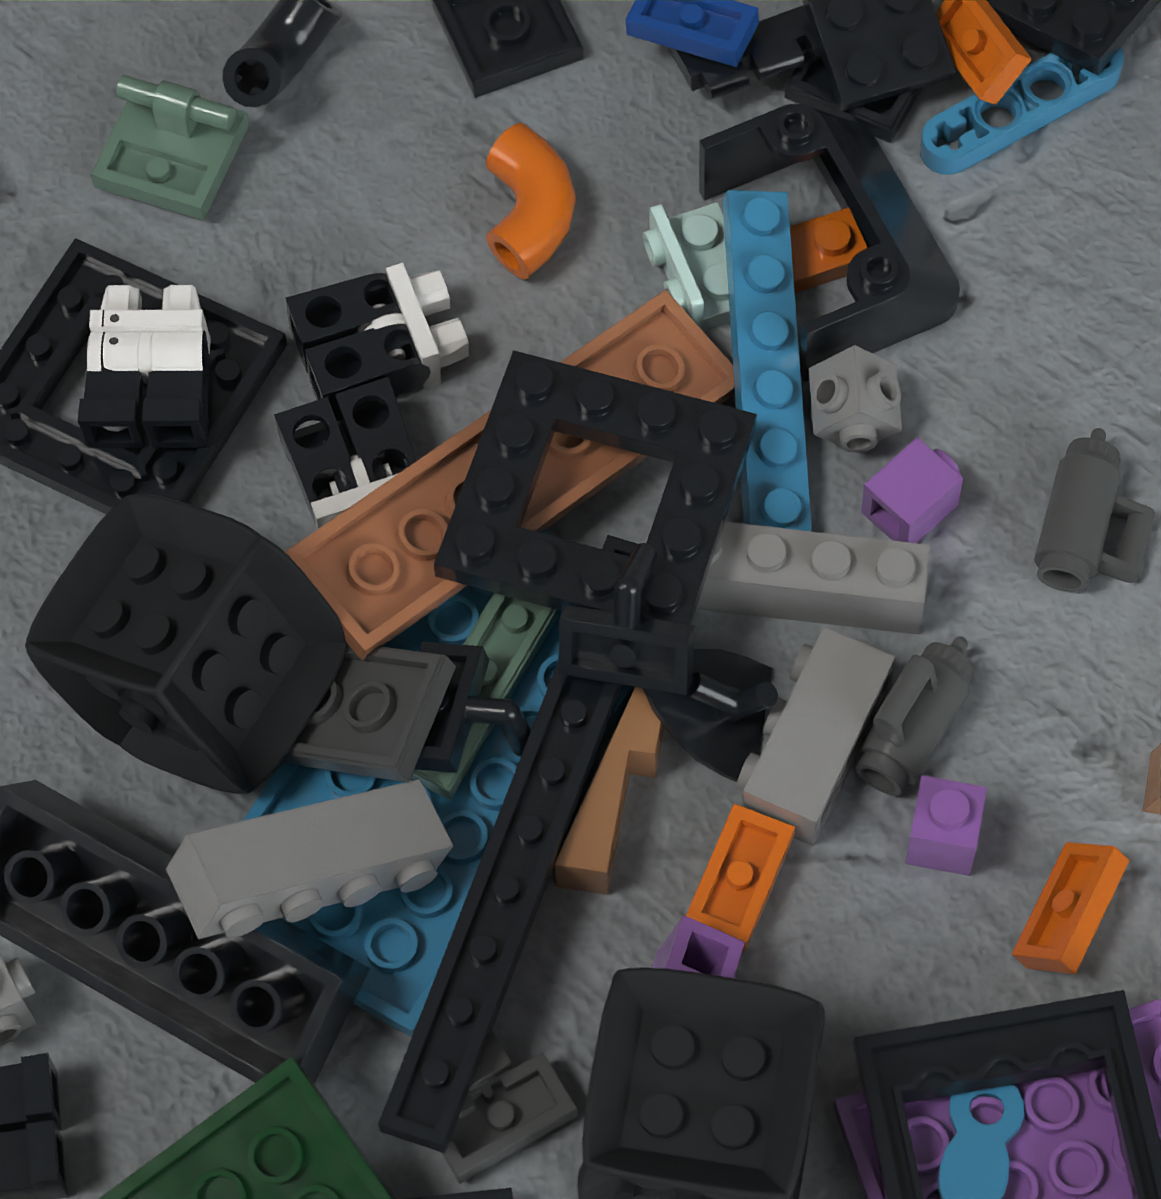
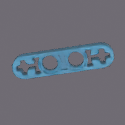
(1027, 110)

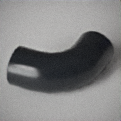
(278, 50)

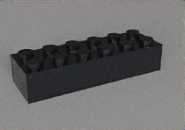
(112, 920)

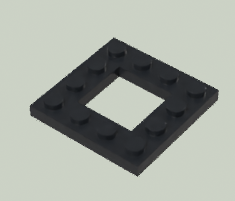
(49, 341)
(543, 396)

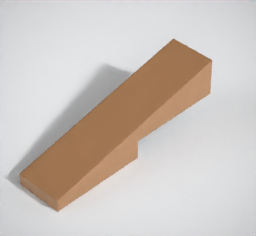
(592, 841)

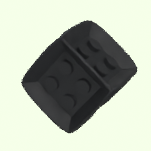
(188, 642)
(699, 1089)

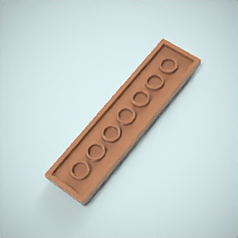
(382, 551)

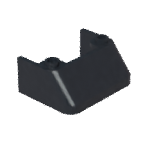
(902, 276)

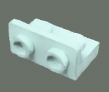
(693, 260)

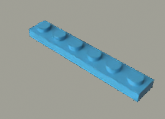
(767, 357)

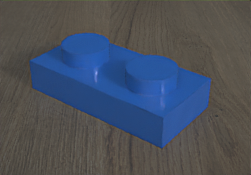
(698, 27)

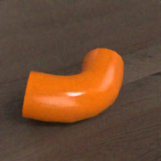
(542, 198)

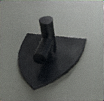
(721, 712)

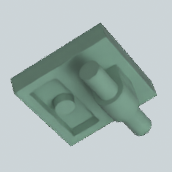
(169, 147)

